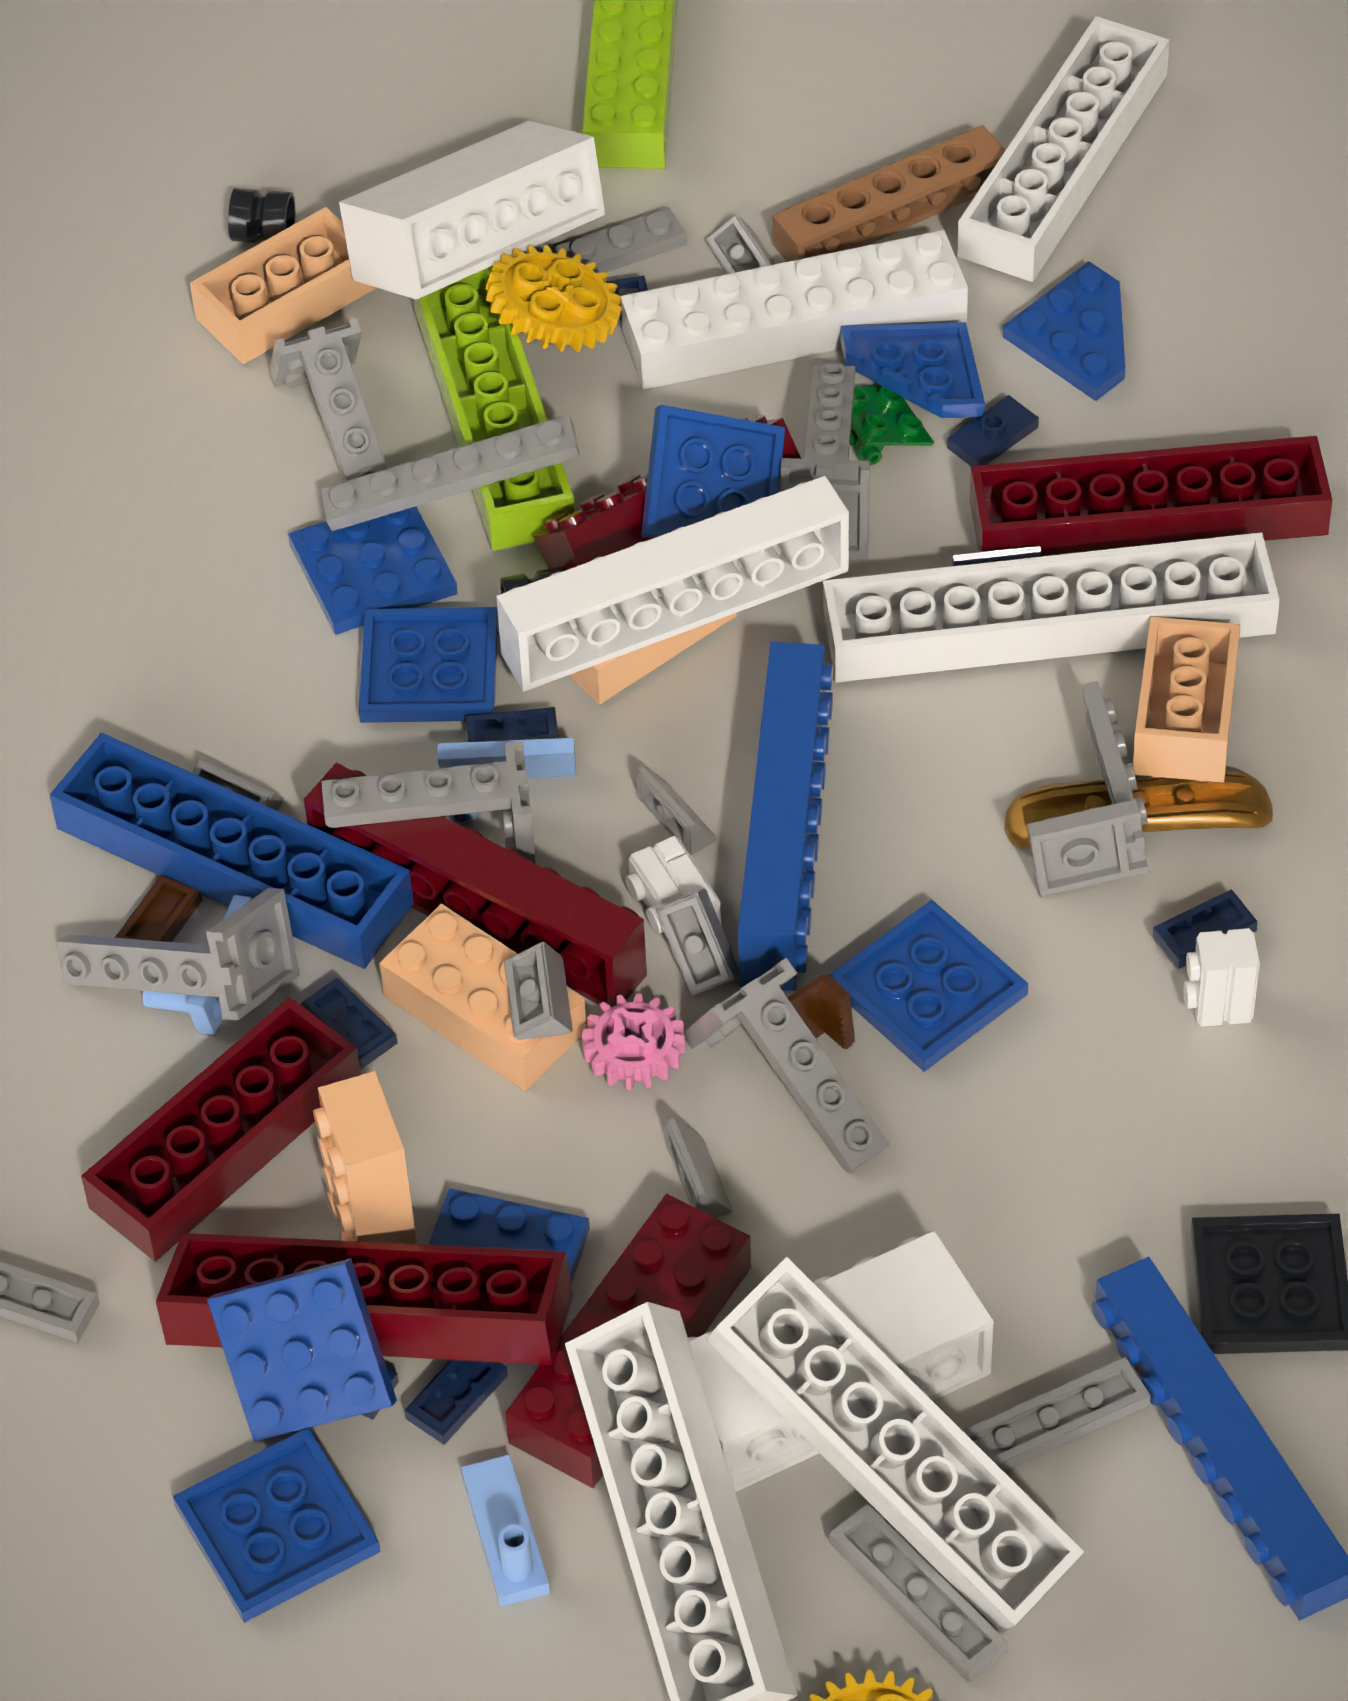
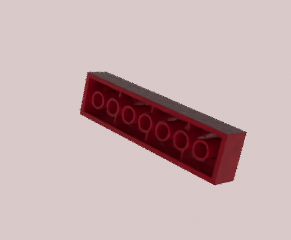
(1153, 497)
(505, 896)
(418, 1296)

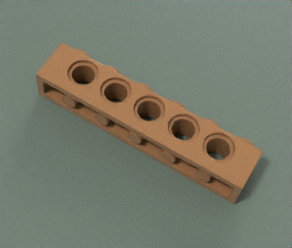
(888, 198)

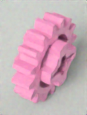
(633, 1041)

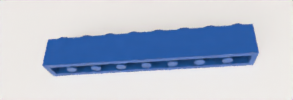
(1224, 1439)

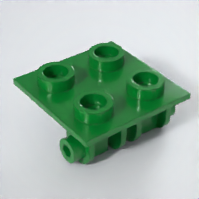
(883, 420)

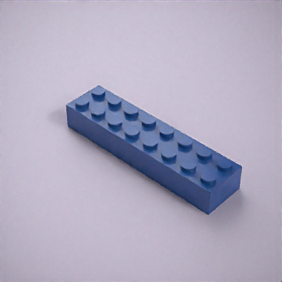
(785, 811)
(231, 847)

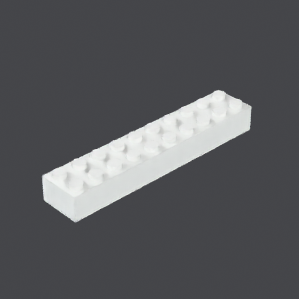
(1043, 606)

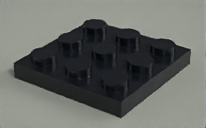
(1271, 1283)

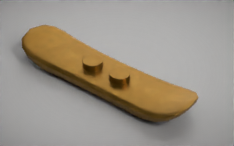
(1167, 801)

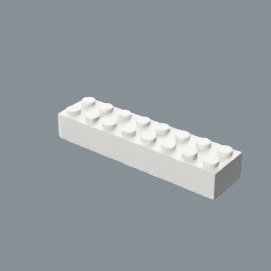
(1063, 149)
(789, 308)
(673, 583)
(895, 1446)
(678, 1510)

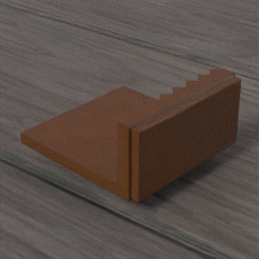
(826, 1009)

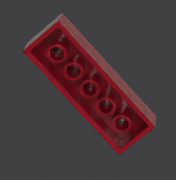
(611, 520)
(218, 1129)
(673, 1261)

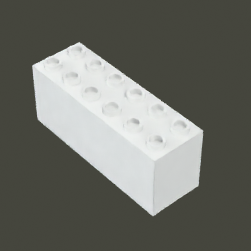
(472, 209)
(906, 1303)

